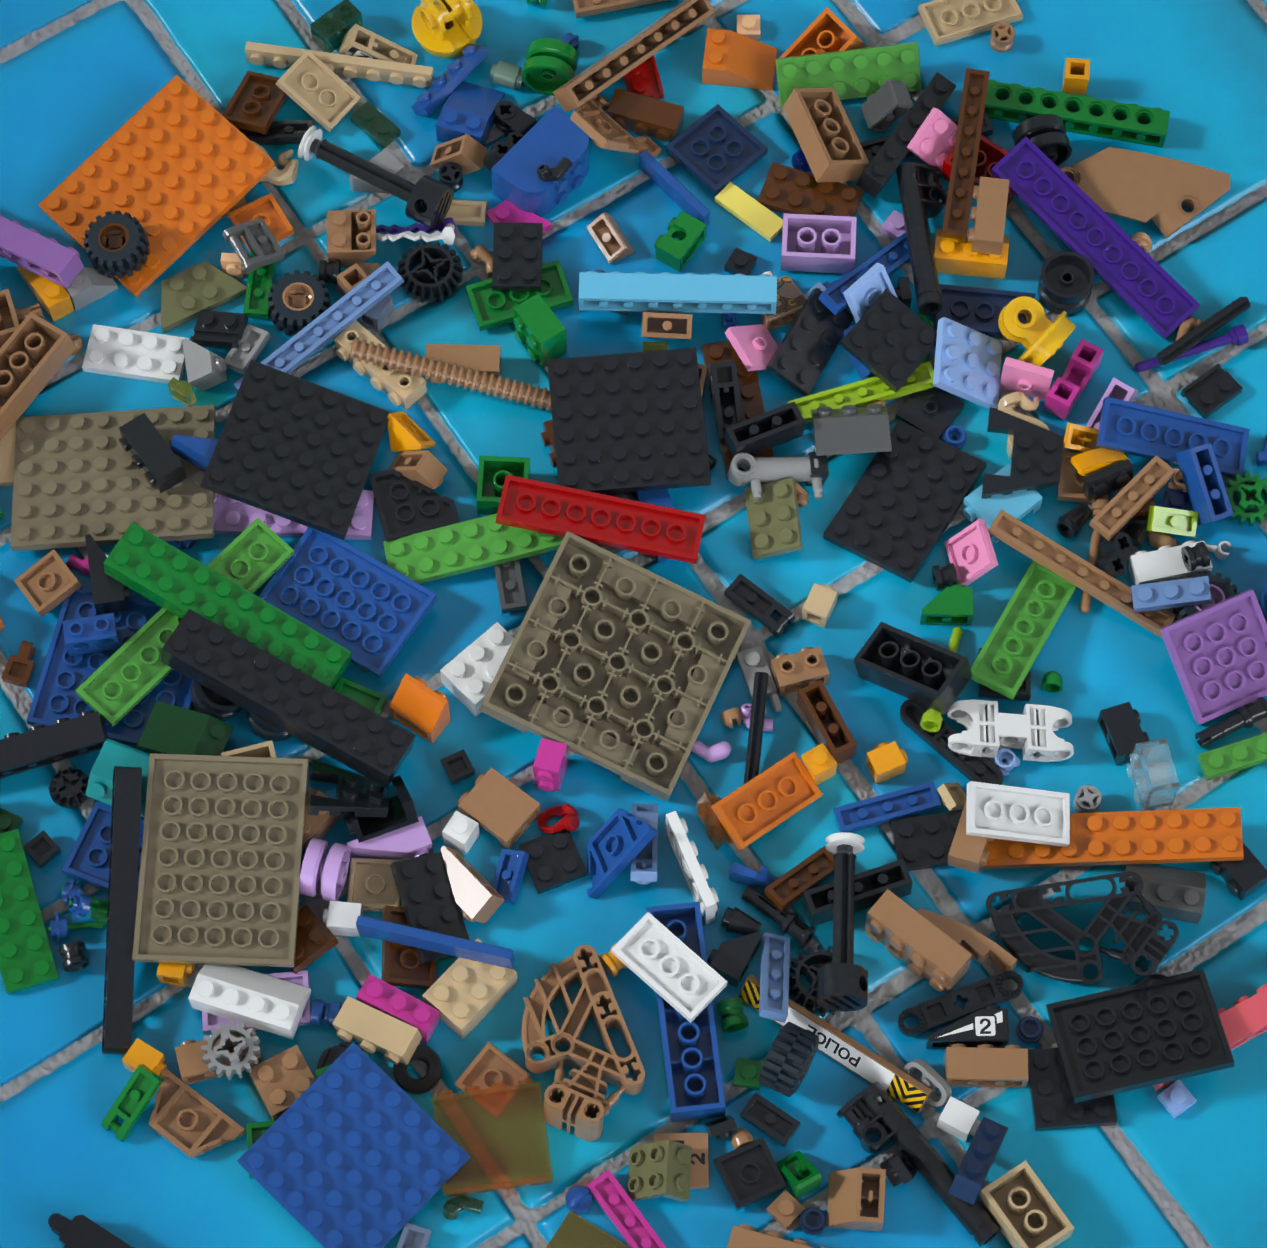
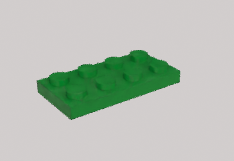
(497, 307)

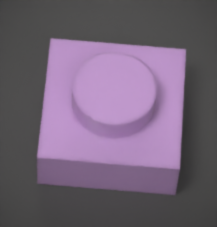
(894, 225)

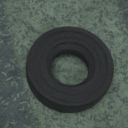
(424, 1084)

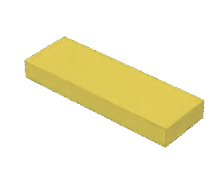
(750, 211)

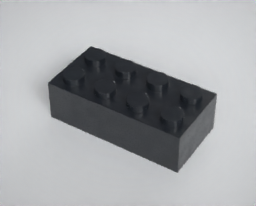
(913, 667)

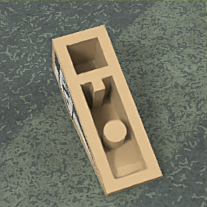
(367, 44)

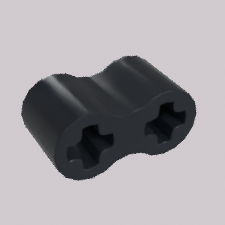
(500, 148)
(1114, 554)

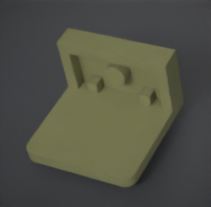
(659, 1170)

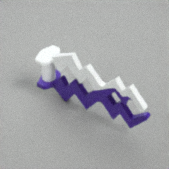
(447, 234)

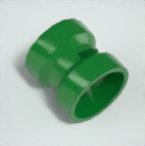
(732, 1014)

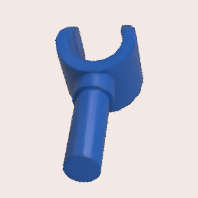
(1261, 456)

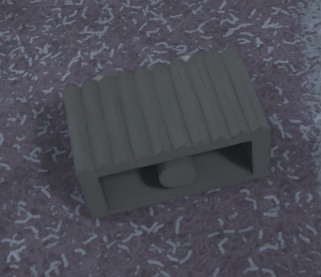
(886, 106)

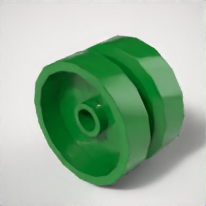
(549, 65)

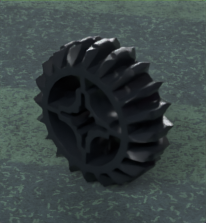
(439, 262)
(802, 967)

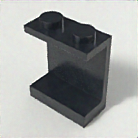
(400, 814)

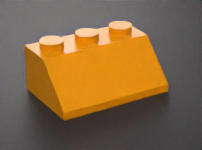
(956, 258)

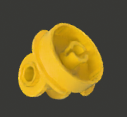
(434, 15)
(1038, 333)

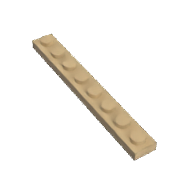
(343, 65)

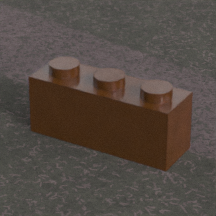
(646, 115)
(826, 721)

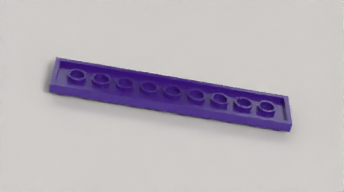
(1096, 237)

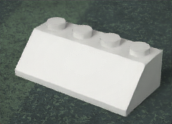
(250, 998)

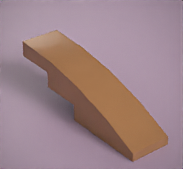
(972, 941)

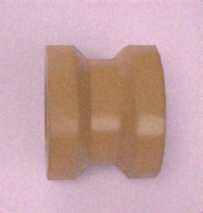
(1001, 31)

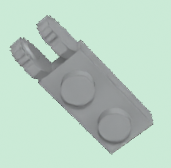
(754, 661)

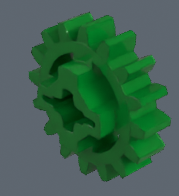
(1241, 491)

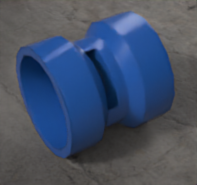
(321, 1016)

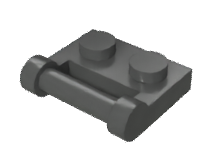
(259, 240)

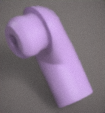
(746, 713)
(712, 753)

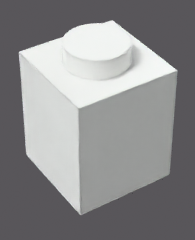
(461, 832)
(342, 918)
(959, 1119)

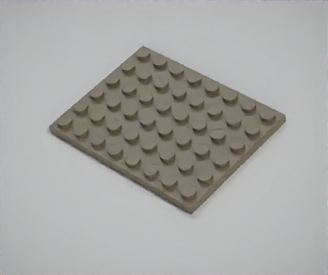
(82, 482)
(221, 860)

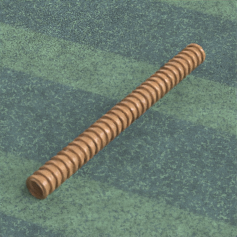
(450, 374)

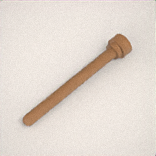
(1097, 506)

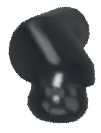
(554, 174)

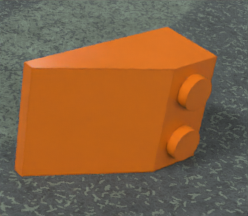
(824, 35)
(737, 61)

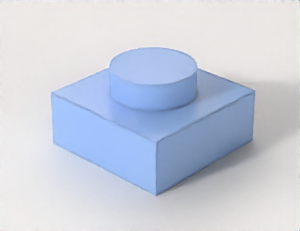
(1176, 1099)

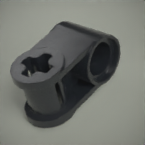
(512, 118)

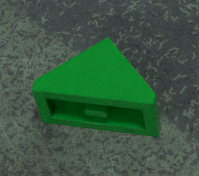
(799, 1174)

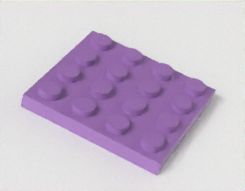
(1220, 655)

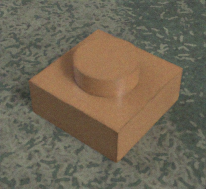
(785, 1209)

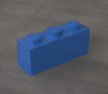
(1204, 483)

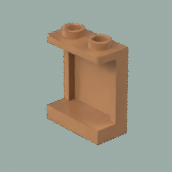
(499, 807)

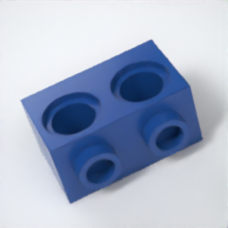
(91, 634)

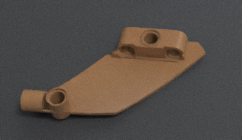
(1148, 186)

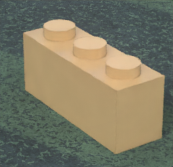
(376, 1031)

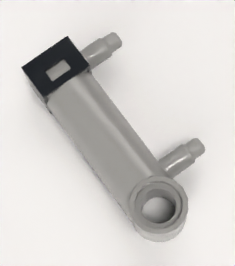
(807, 469)

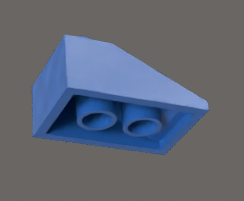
(469, 112)

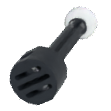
(426, 200)
(843, 984)

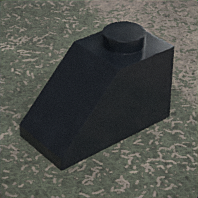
(734, 957)

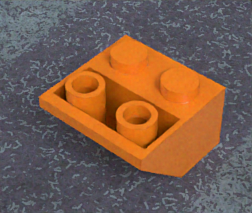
(420, 708)

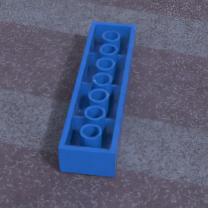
(687, 1047)

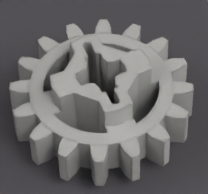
(217, 1054)

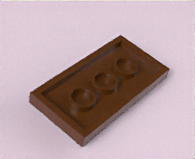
(799, 193)

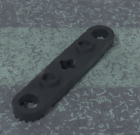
(942, 1011)

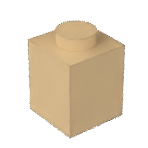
(819, 604)

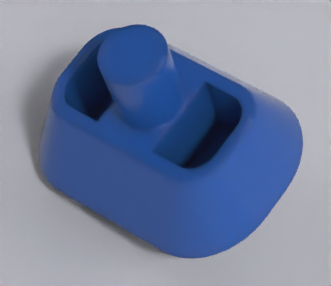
(728, 320)

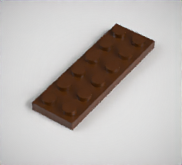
(749, 391)

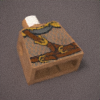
(789, 304)

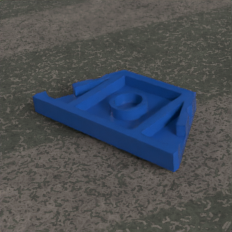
(615, 848)

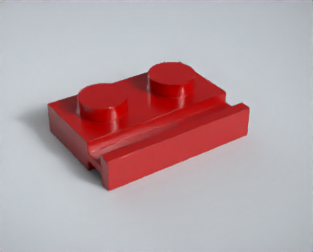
(645, 80)

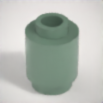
(507, 75)

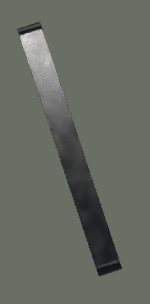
(121, 910)

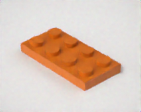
(766, 801)

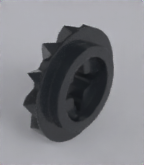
(66, 798)

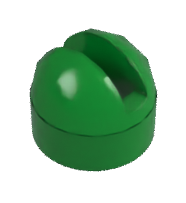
(1052, 682)

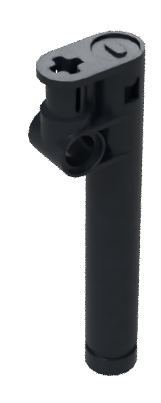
(922, 199)
(879, 1114)

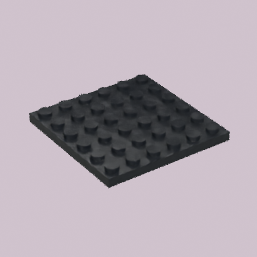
(629, 421)
(296, 449)

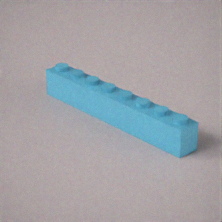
(677, 292)

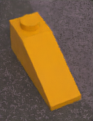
(50, 295)

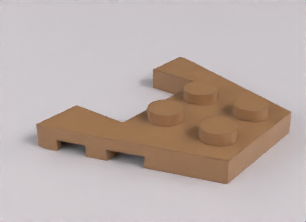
(606, 132)

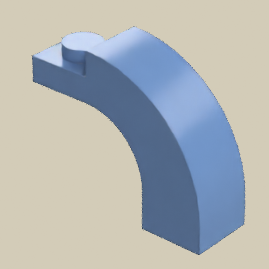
(645, 863)

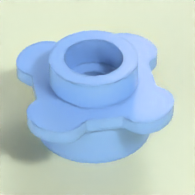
(1007, 754)

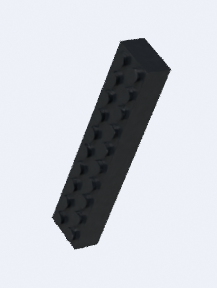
(287, 698)

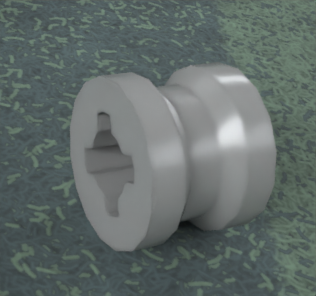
(1087, 794)

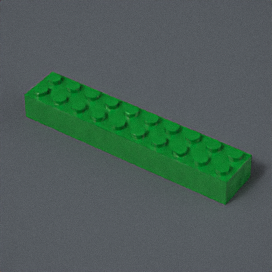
(184, 583)

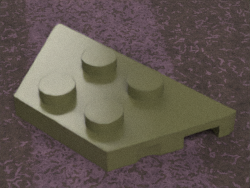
(196, 290)

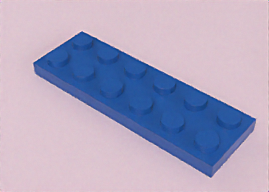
(1160, 432)

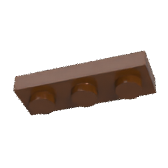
(801, 878)

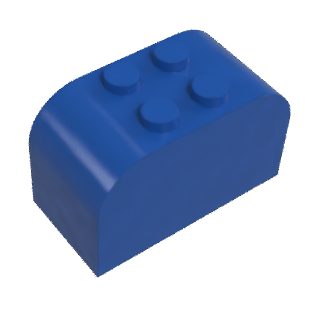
(545, 143)

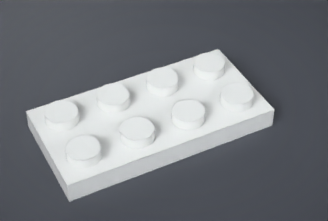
(134, 354)
(1018, 814)
(693, 872)
(669, 967)

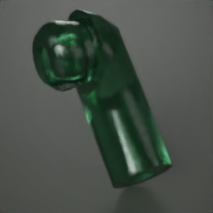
(460, 1203)

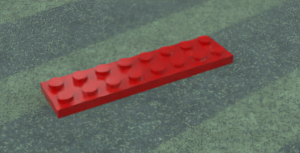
(600, 519)

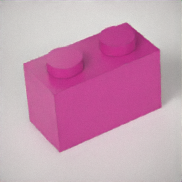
(550, 765)

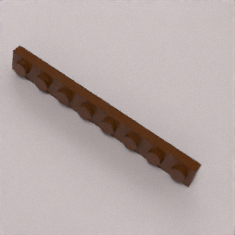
(965, 154)

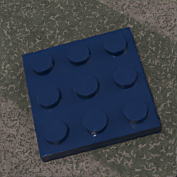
(716, 149)

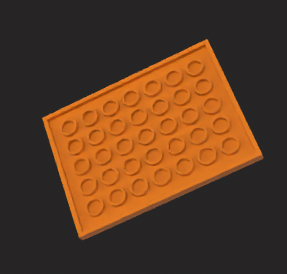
(168, 167)

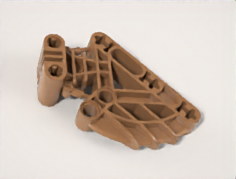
(581, 1099)

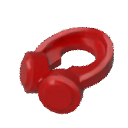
(569, 822)

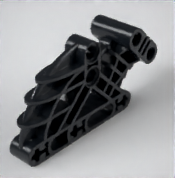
(1140, 937)

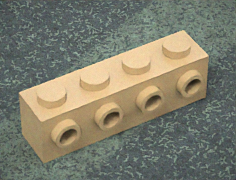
(400, 387)

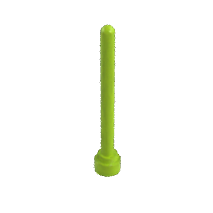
(932, 719)

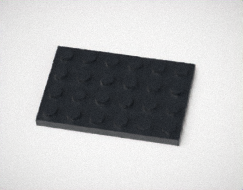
(905, 501)
(1139, 1035)

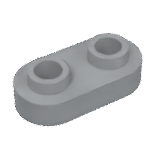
(930, 1079)

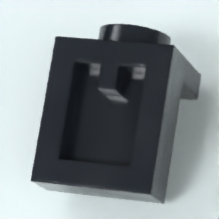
(898, 1168)

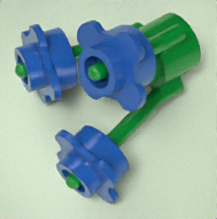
(79, 905)

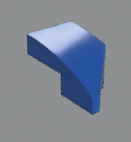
(747, 876)

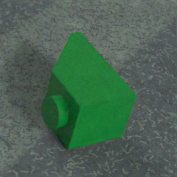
(950, 607)

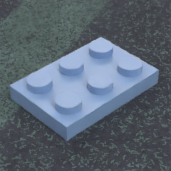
(867, 290)

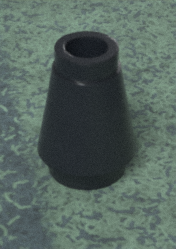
(1072, 522)
(739, 922)

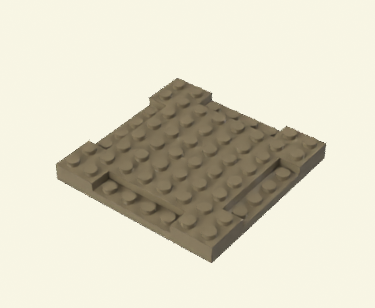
(616, 665)

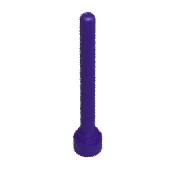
(1237, 336)

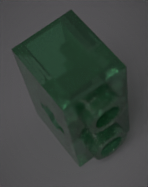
(332, 26)

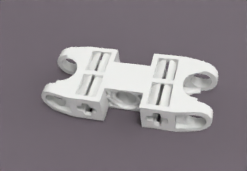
(1022, 731)

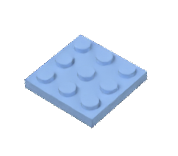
(967, 363)

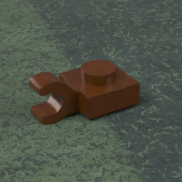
(20, 668)

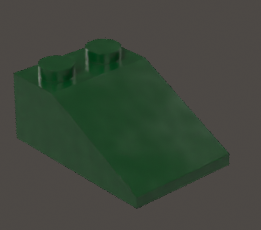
(183, 731)

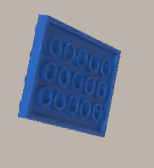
(349, 599)

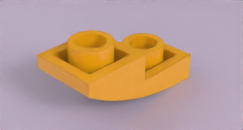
(1096, 460)

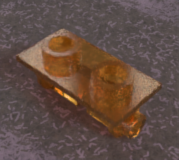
(715, 829)

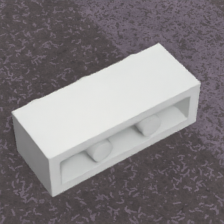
(1161, 565)

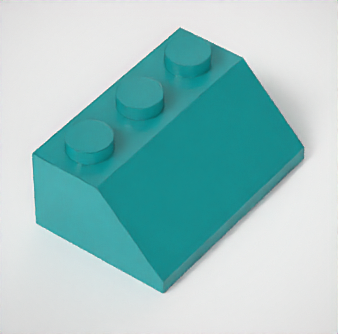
(101, 775)

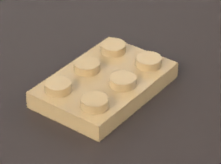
(318, 90)

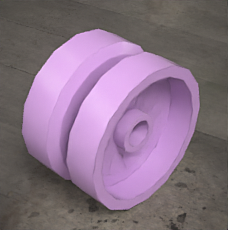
(324, 869)

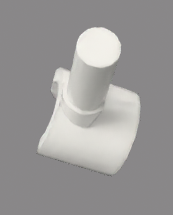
(1217, 549)

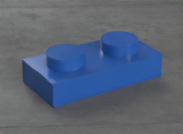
(510, 874)

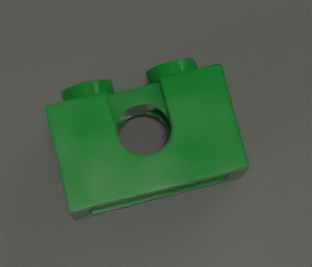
(678, 252)

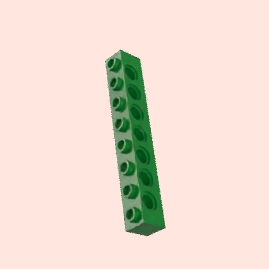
(1082, 119)

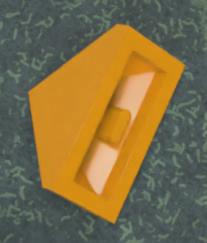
(406, 434)
(1080, 438)

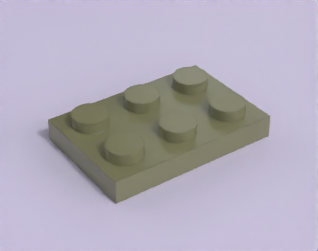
(774, 519)

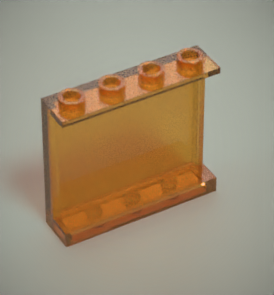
(500, 1132)

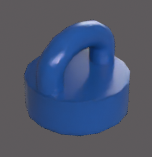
(579, 1199)

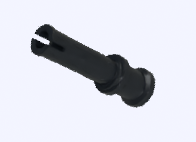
(1243, 718)
(787, 921)

